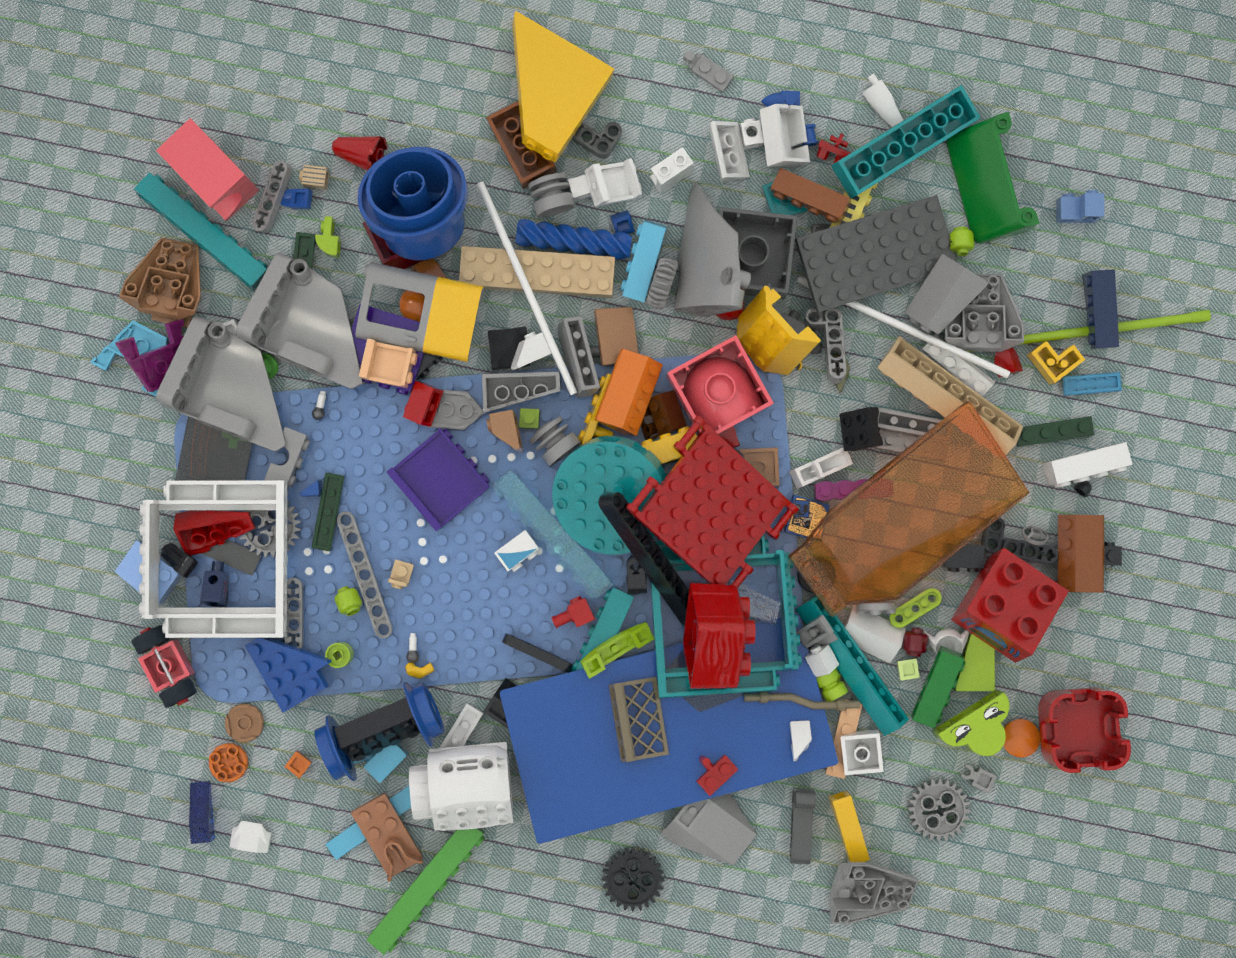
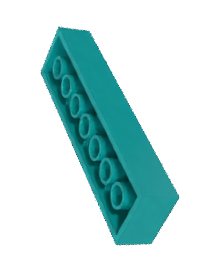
(905, 141)

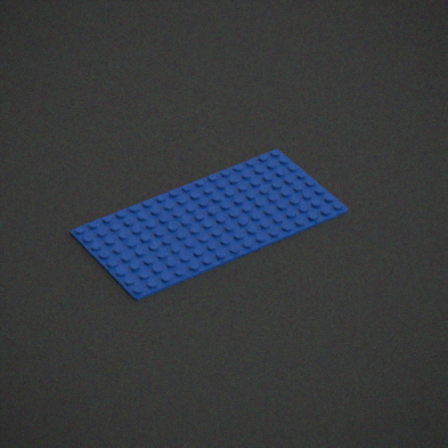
(572, 756)

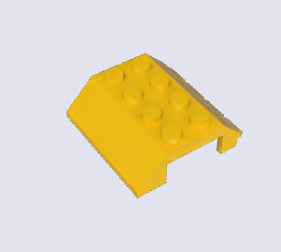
(769, 338)

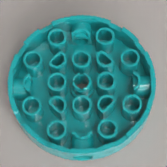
(594, 470)

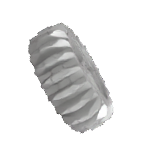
(662, 282)

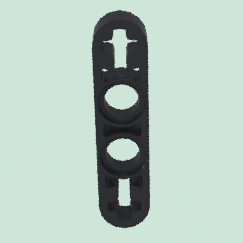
(537, 653)

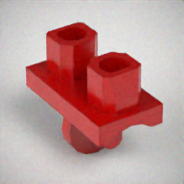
(826, 147)

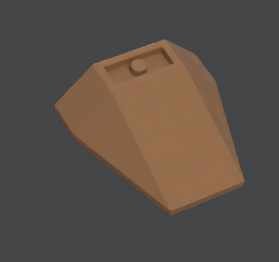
(165, 281)

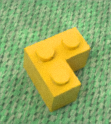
(1054, 366)

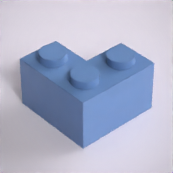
(1082, 209)

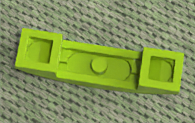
(615, 647)

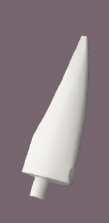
(882, 101)

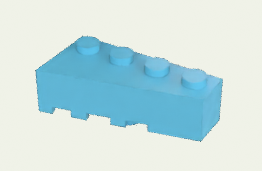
(644, 260)

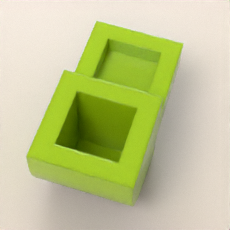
(328, 242)

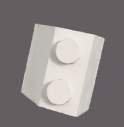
(862, 752)

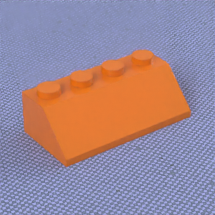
(628, 392)

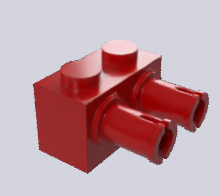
(577, 612)

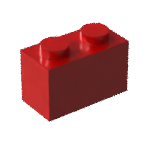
(423, 403)

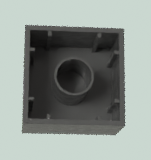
(764, 247)

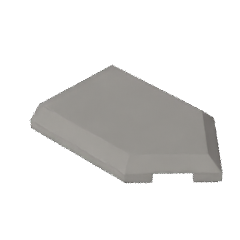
(456, 411)

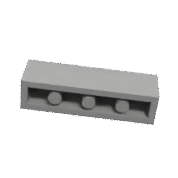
(578, 356)

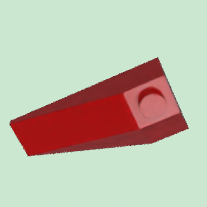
(205, 528)

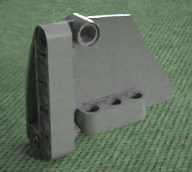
(708, 262)
(312, 326)
(222, 385)

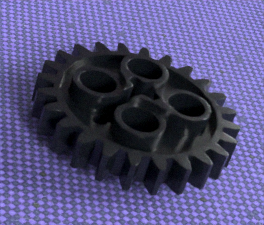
(620, 890)

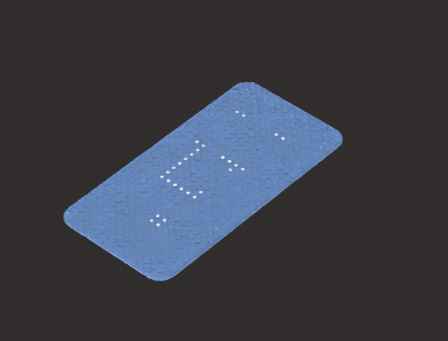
(459, 589)

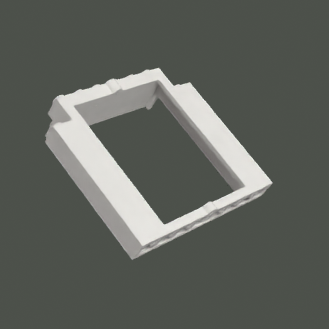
(215, 621)

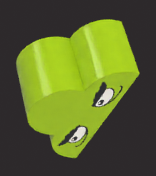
(978, 725)

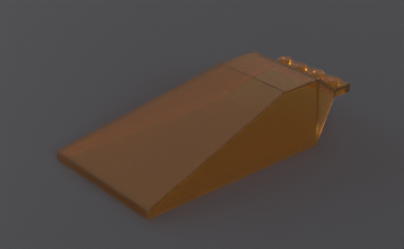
(910, 515)

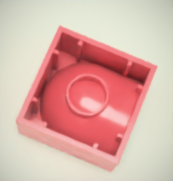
(207, 169)
(720, 386)

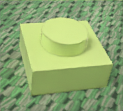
(908, 669)

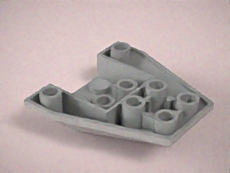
(988, 321)
(711, 828)
(868, 891)

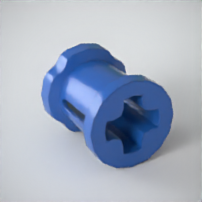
(811, 137)

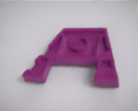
(152, 365)

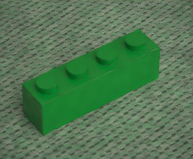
(938, 687)

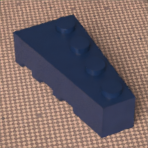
(1101, 308)

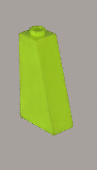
(979, 667)

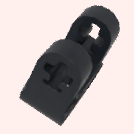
(635, 578)

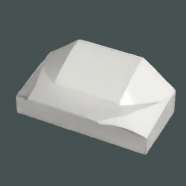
(250, 837)

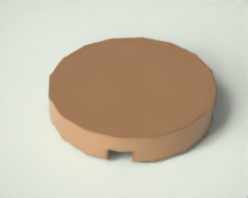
(244, 722)

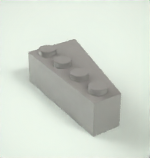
(516, 387)

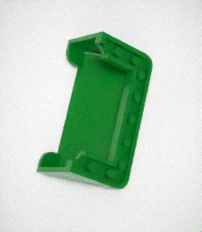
(987, 183)

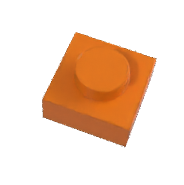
(298, 764)

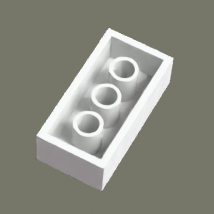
(1086, 464)

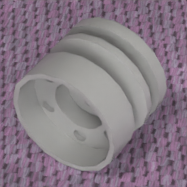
(550, 190)
(554, 441)

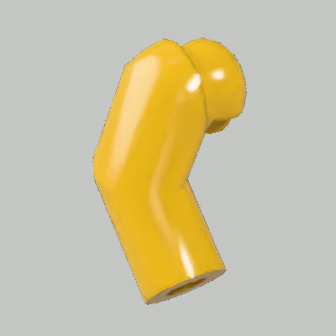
(418, 672)

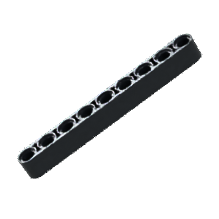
(646, 553)

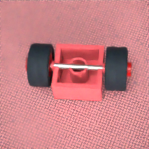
(165, 666)

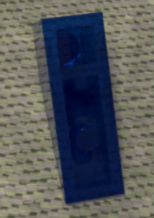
(201, 813)

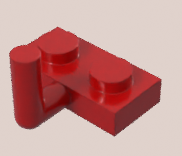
(716, 773)

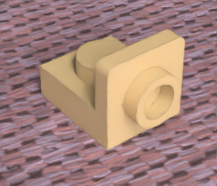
(401, 574)

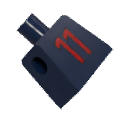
(216, 593)

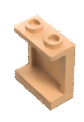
(388, 364)

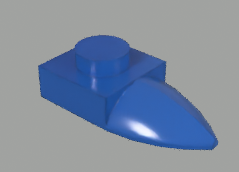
(782, 97)
(297, 198)

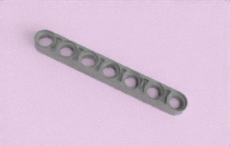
(358, 567)

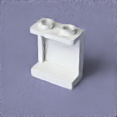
(671, 170)
(613, 182)

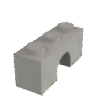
(295, 444)

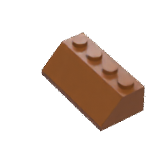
(1081, 553)

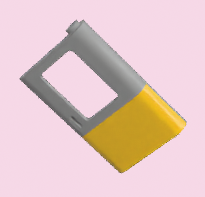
(446, 315)

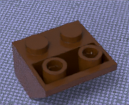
(662, 415)

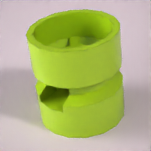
(340, 654)
(831, 685)

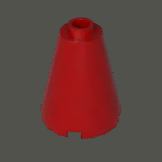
(360, 150)

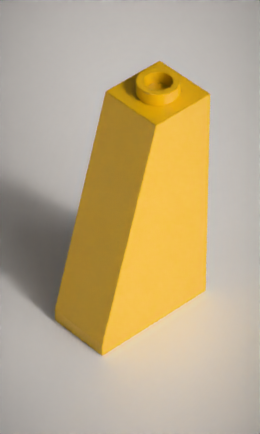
(849, 826)

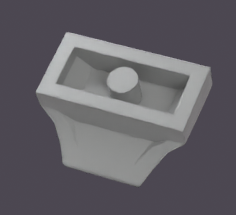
(817, 632)

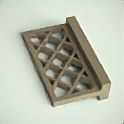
(623, 725)

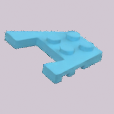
(145, 340)

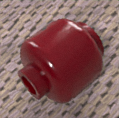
(915, 642)

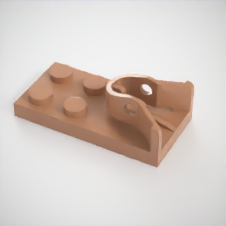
(387, 835)

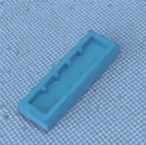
(1091, 383)

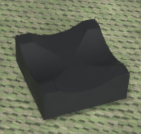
(504, 345)
(860, 429)

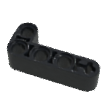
(1019, 546)

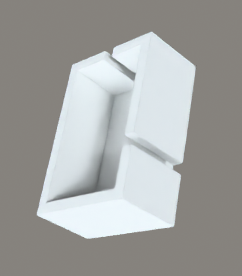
(784, 128)

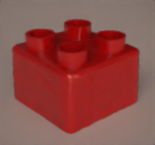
(718, 630)

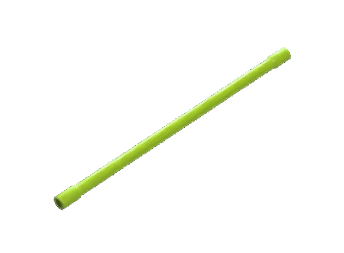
(1193, 317)

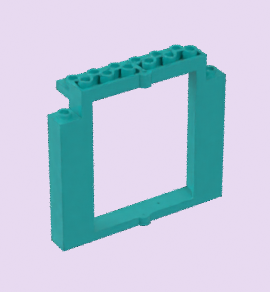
(762, 677)

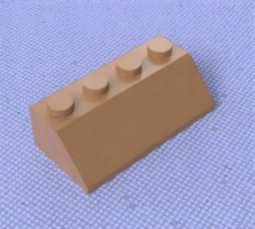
(506, 428)

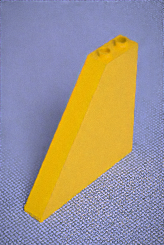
(554, 86)

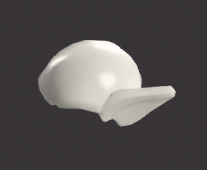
(950, 639)

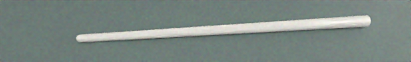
(527, 289)
(922, 335)

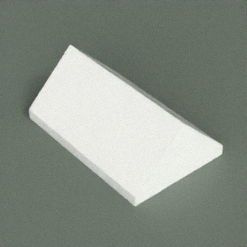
(728, 151)
(874, 634)

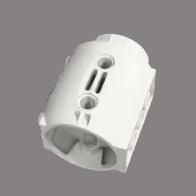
(463, 787)

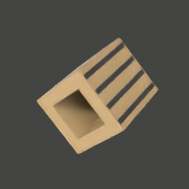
(314, 177)

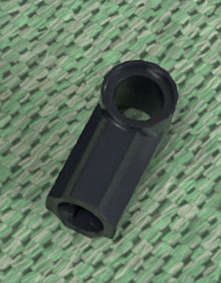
(182, 562)

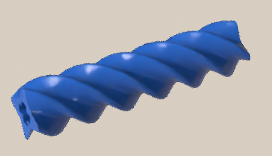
(579, 240)

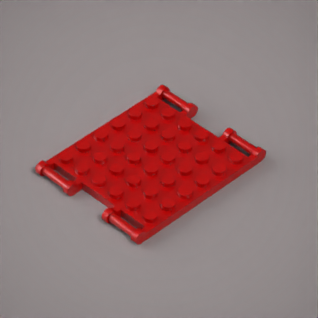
(712, 507)

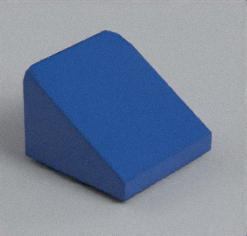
(622, 222)
(313, 490)

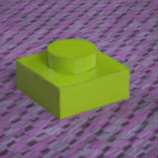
(529, 418)

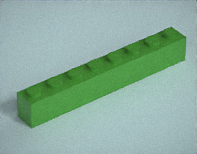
(423, 888)

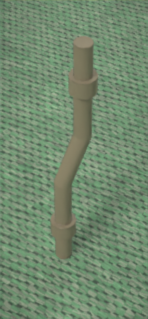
(838, 704)

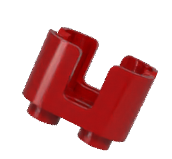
(1083, 729)

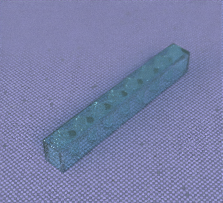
(553, 534)

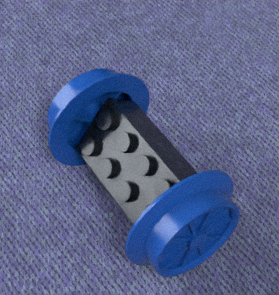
(377, 730)

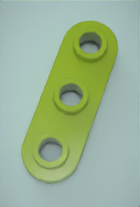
(923, 604)

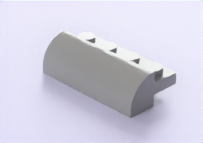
(901, 429)

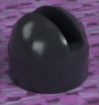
(1083, 488)

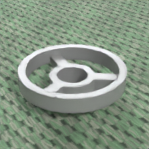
(1035, 533)

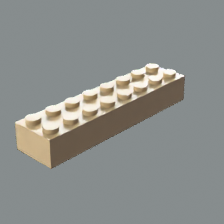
(544, 271)
(944, 391)

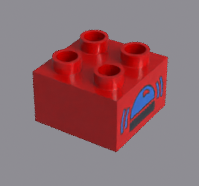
(1010, 605)

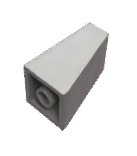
(944, 295)

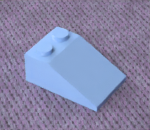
(129, 571)

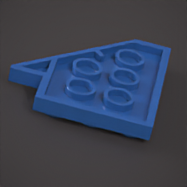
(288, 671)

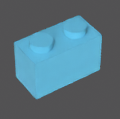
(385, 761)

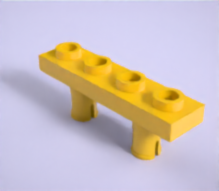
(592, 429)

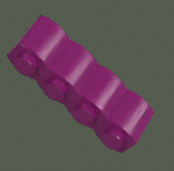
(839, 490)

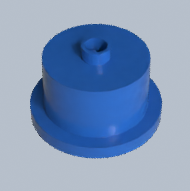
(415, 201)

